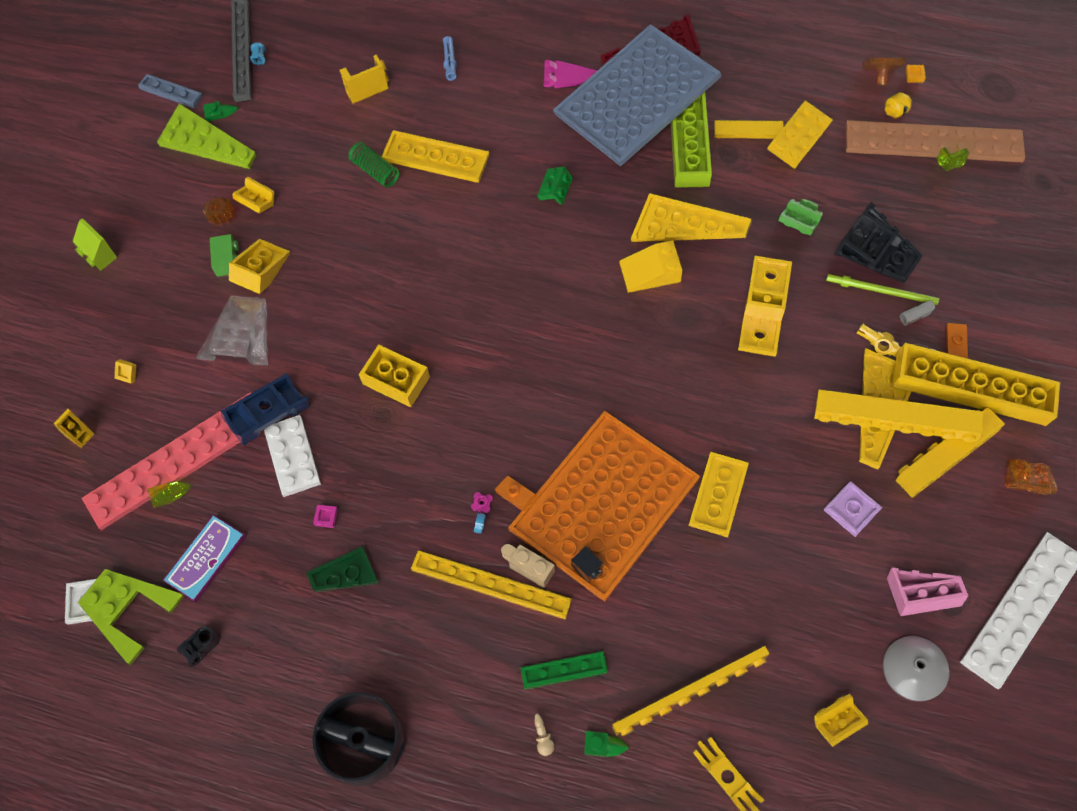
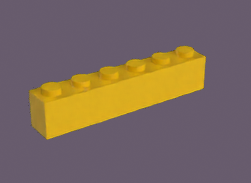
(944, 456)

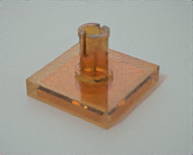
(883, 66)

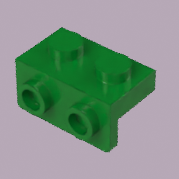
(555, 184)

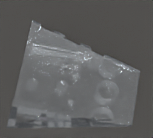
(239, 331)

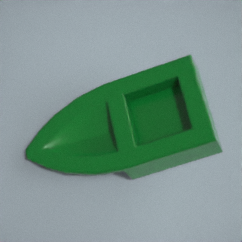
(218, 111)
(603, 745)

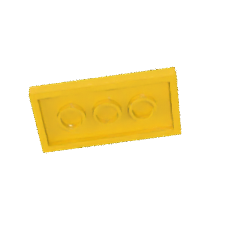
(799, 134)
(718, 494)

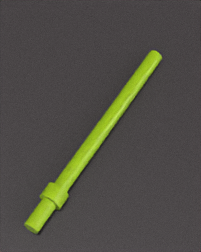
(846, 281)

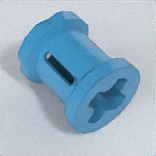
(256, 53)

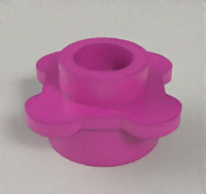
(485, 507)

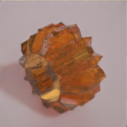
(218, 210)

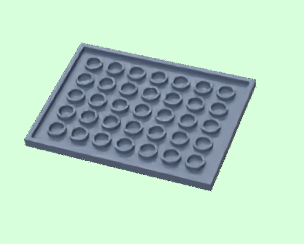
(636, 94)

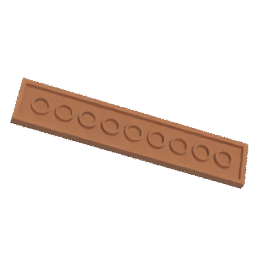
(928, 140)

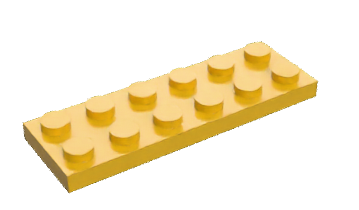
(436, 156)

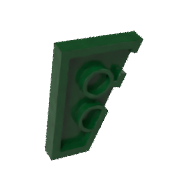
(343, 572)

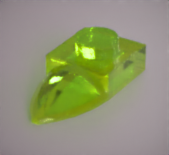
(167, 493)

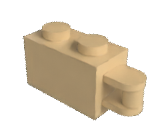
(528, 564)

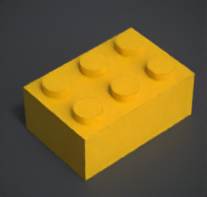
(394, 375)

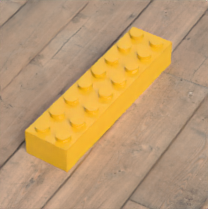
(976, 384)

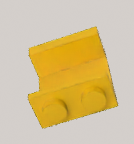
(366, 82)

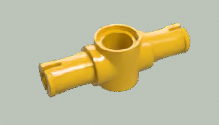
(875, 339)

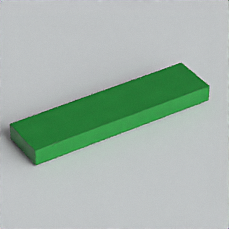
(563, 670)

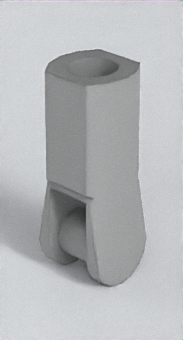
(917, 313)

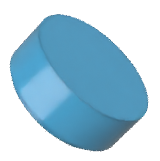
(479, 524)

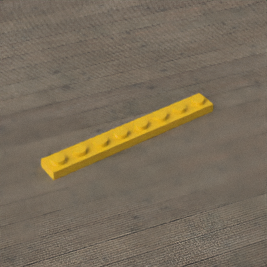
(683, 695)

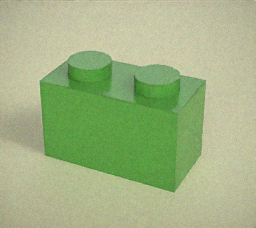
(223, 251)

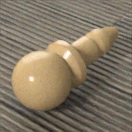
(545, 745)

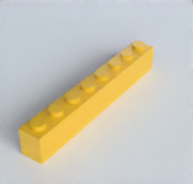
(899, 415)

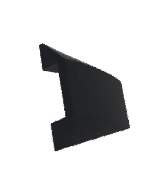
(879, 246)

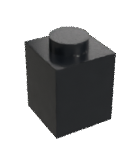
(587, 565)

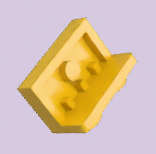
(255, 196)
(840, 720)

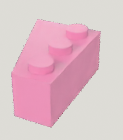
(925, 592)

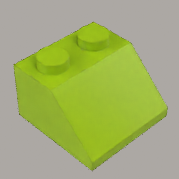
(92, 246)

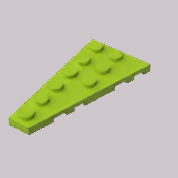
(198, 137)

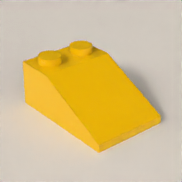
(257, 265)
(652, 267)

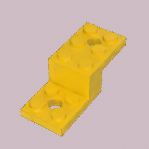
(765, 306)

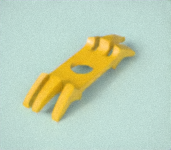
(717, 766)

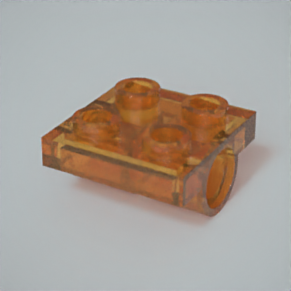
(1030, 477)

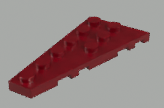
(679, 31)

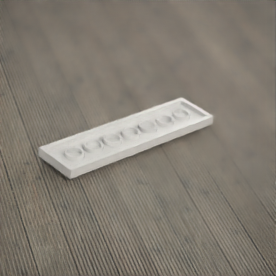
(1021, 611)

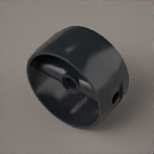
(344, 734)

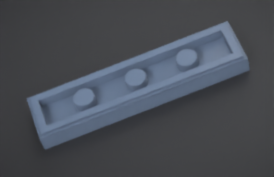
(170, 91)

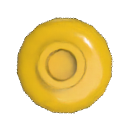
(898, 105)

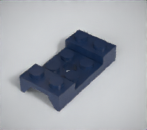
(248, 419)

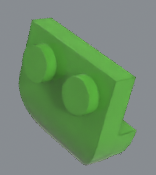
(801, 216)

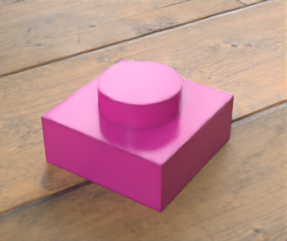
(325, 516)

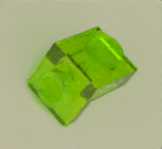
(954, 160)

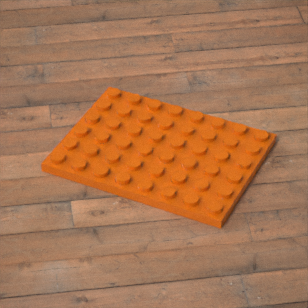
(608, 497)

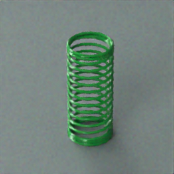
(387, 173)

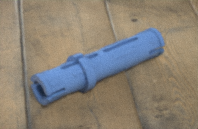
(451, 64)

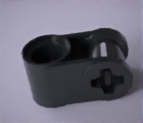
(195, 648)

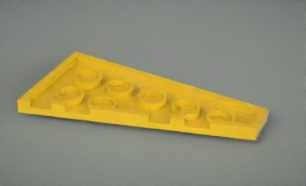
(676, 220)
(877, 382)

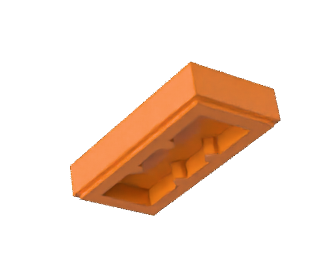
(956, 340)
(515, 493)

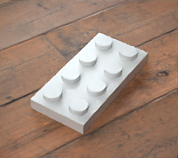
(292, 456)

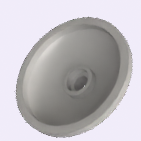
(904, 675)

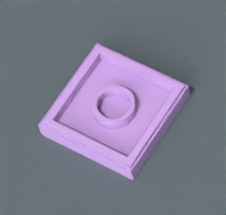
(852, 508)

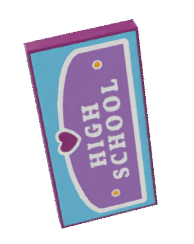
(204, 558)

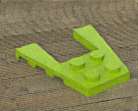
(109, 599)

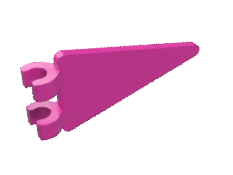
(565, 74)

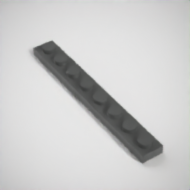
(241, 50)

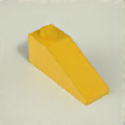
(73, 428)

